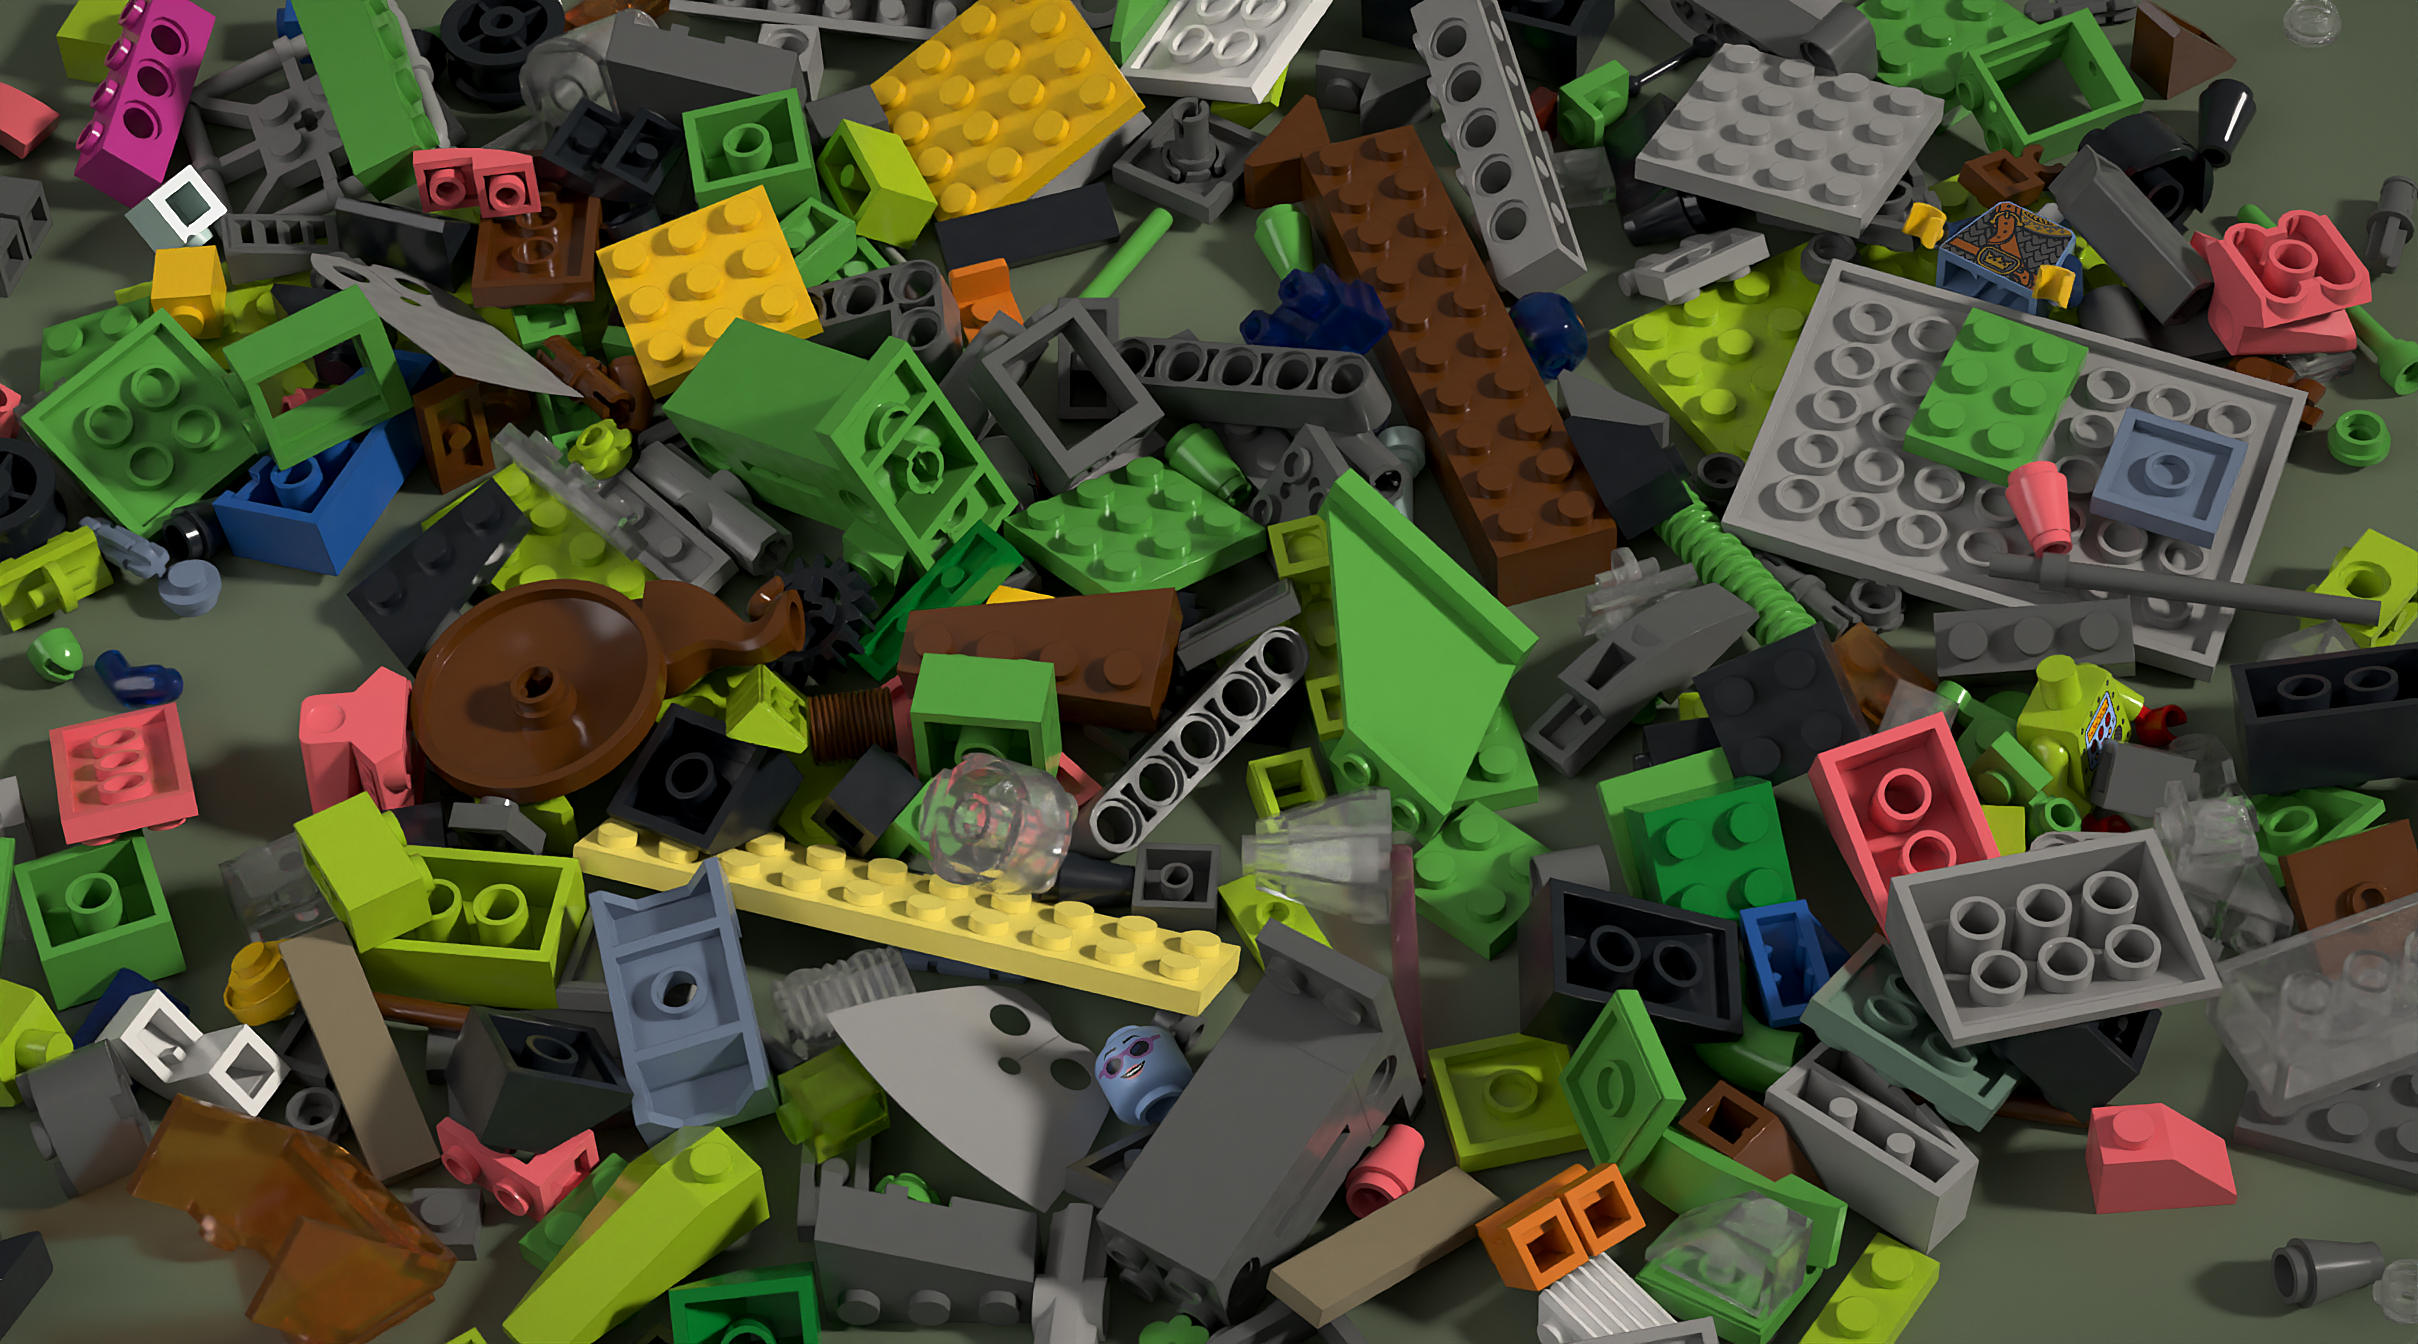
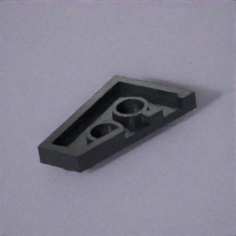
(435, 574)

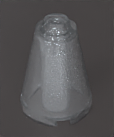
(572, 67)

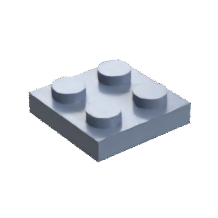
(2168, 477)

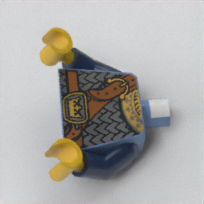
(2004, 256)

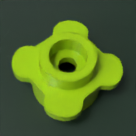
(602, 449)

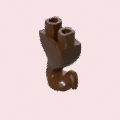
(707, 635)

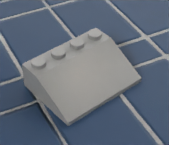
(2048, 938)

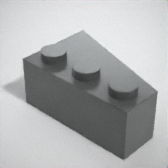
(686, 73)
(923, 1259)

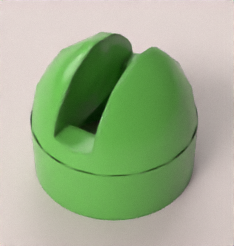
(56, 655)

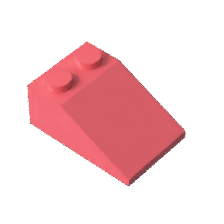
(1900, 806)

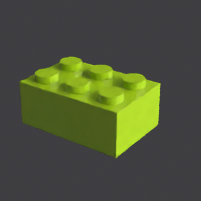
(494, 934)

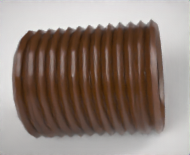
(850, 724)

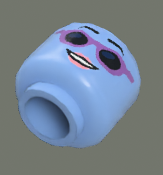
(1142, 1073)

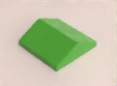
(2308, 820)

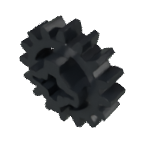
(830, 623)

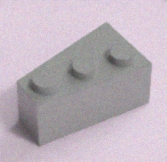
(1875, 1146)

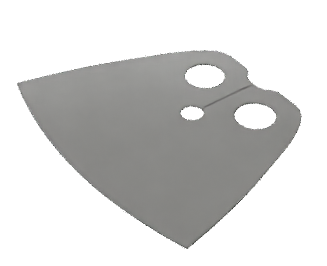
(942, 1067)

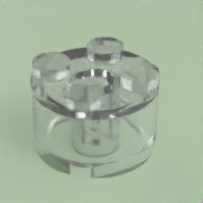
(997, 825)

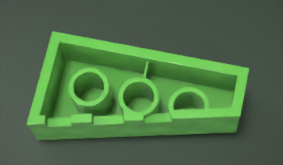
(368, 89)

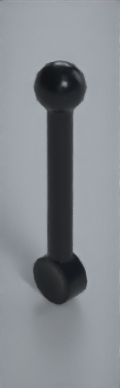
(1701, 47)

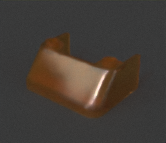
(331, 1231)

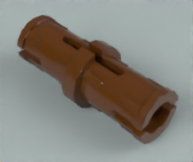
(588, 378)

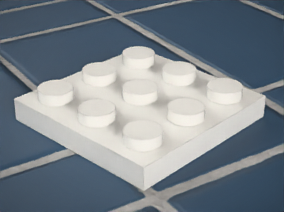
(1221, 47)

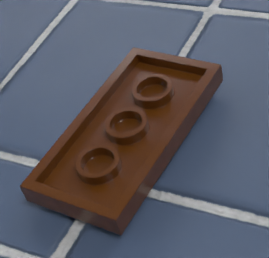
(542, 253)

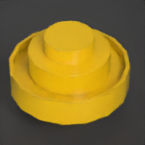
(260, 985)

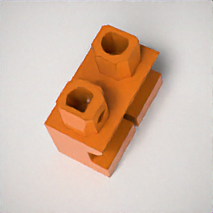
(1559, 1226)

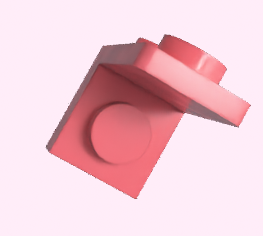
(518, 1187)

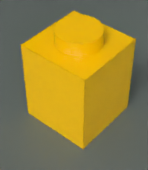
(191, 289)

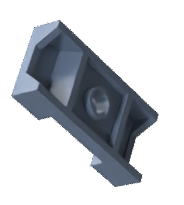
(695, 1059)

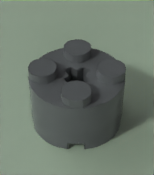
(86, 1117)

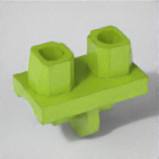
(52, 578)

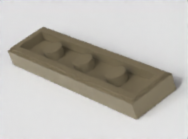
(359, 1054)
(1383, 1247)

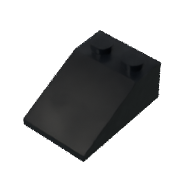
(1590, 942)

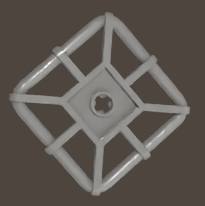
(282, 127)

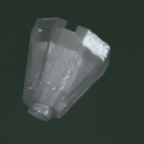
(1328, 854)

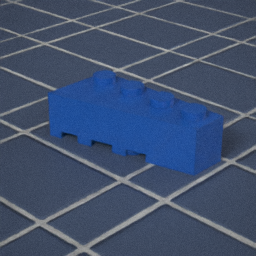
(328, 503)

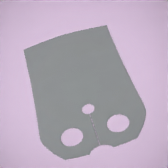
(446, 328)

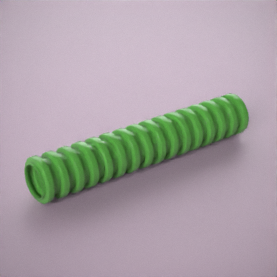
(1721, 558)

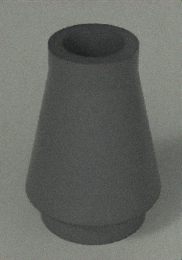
(2320, 1270)

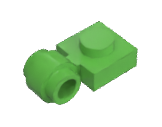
(2014, 778)

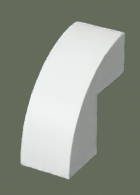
(174, 1057)

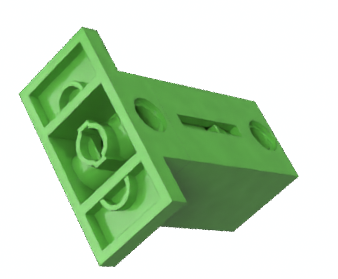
(840, 438)

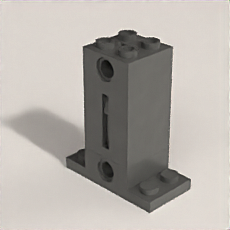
(1262, 1133)

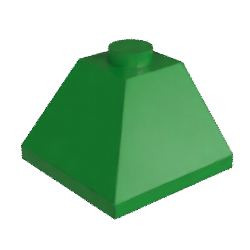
(749, 1307)

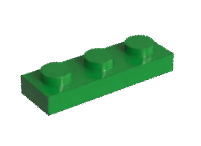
(959, 578)

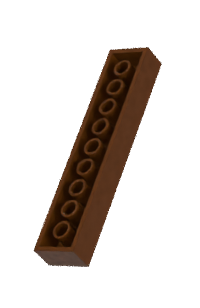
(1460, 368)

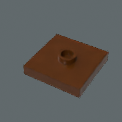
(2351, 874)

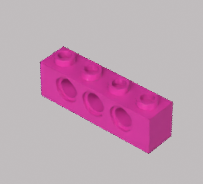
(143, 97)

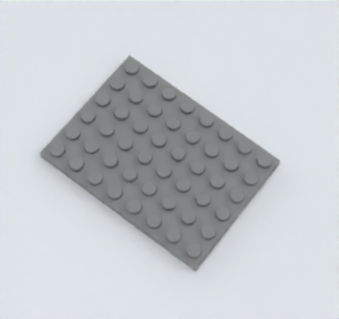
(1847, 498)

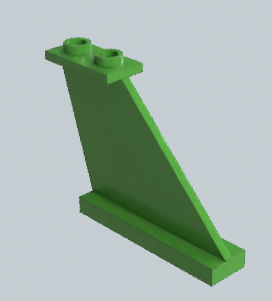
(1416, 656)

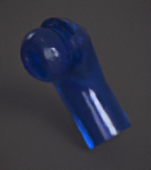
(138, 685)

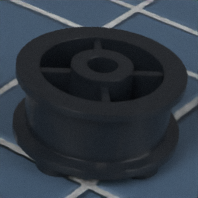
(492, 43)
(28, 499)

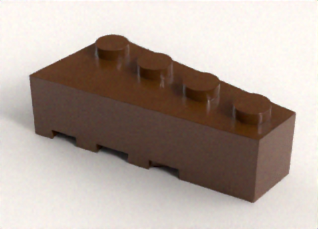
(1106, 649)

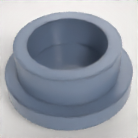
(190, 587)

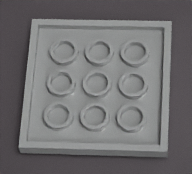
(1790, 139)

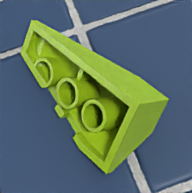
(643, 1237)

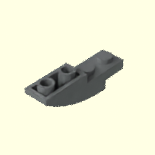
(1630, 666)

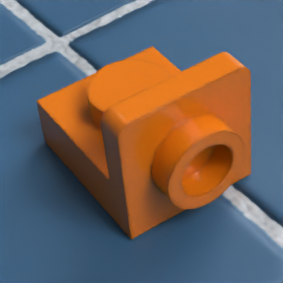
(981, 293)

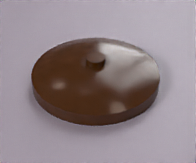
(538, 690)

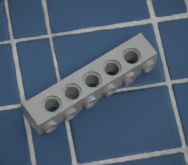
(882, 19)
(1497, 146)

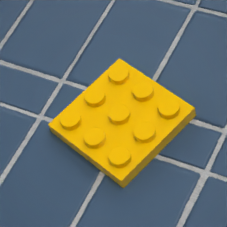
(697, 275)

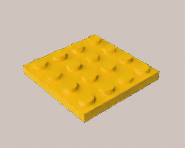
(1004, 102)

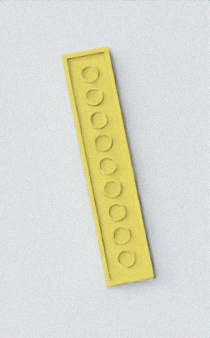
(932, 916)

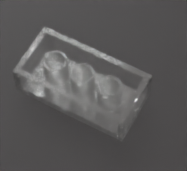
(2323, 1006)

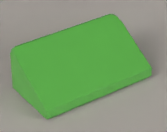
(819, 240)

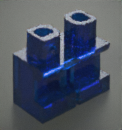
(1320, 315)

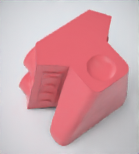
(2285, 287)
(363, 745)

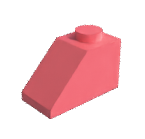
(2154, 1161)

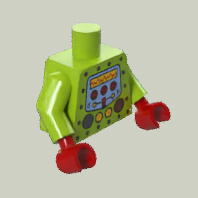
(2067, 726)

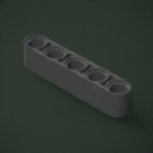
(1258, 384)
(1211, 729)

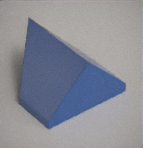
(1787, 959)

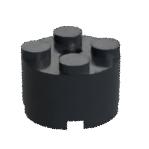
(2158, 163)

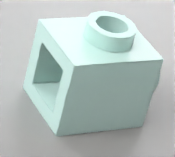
(177, 212)

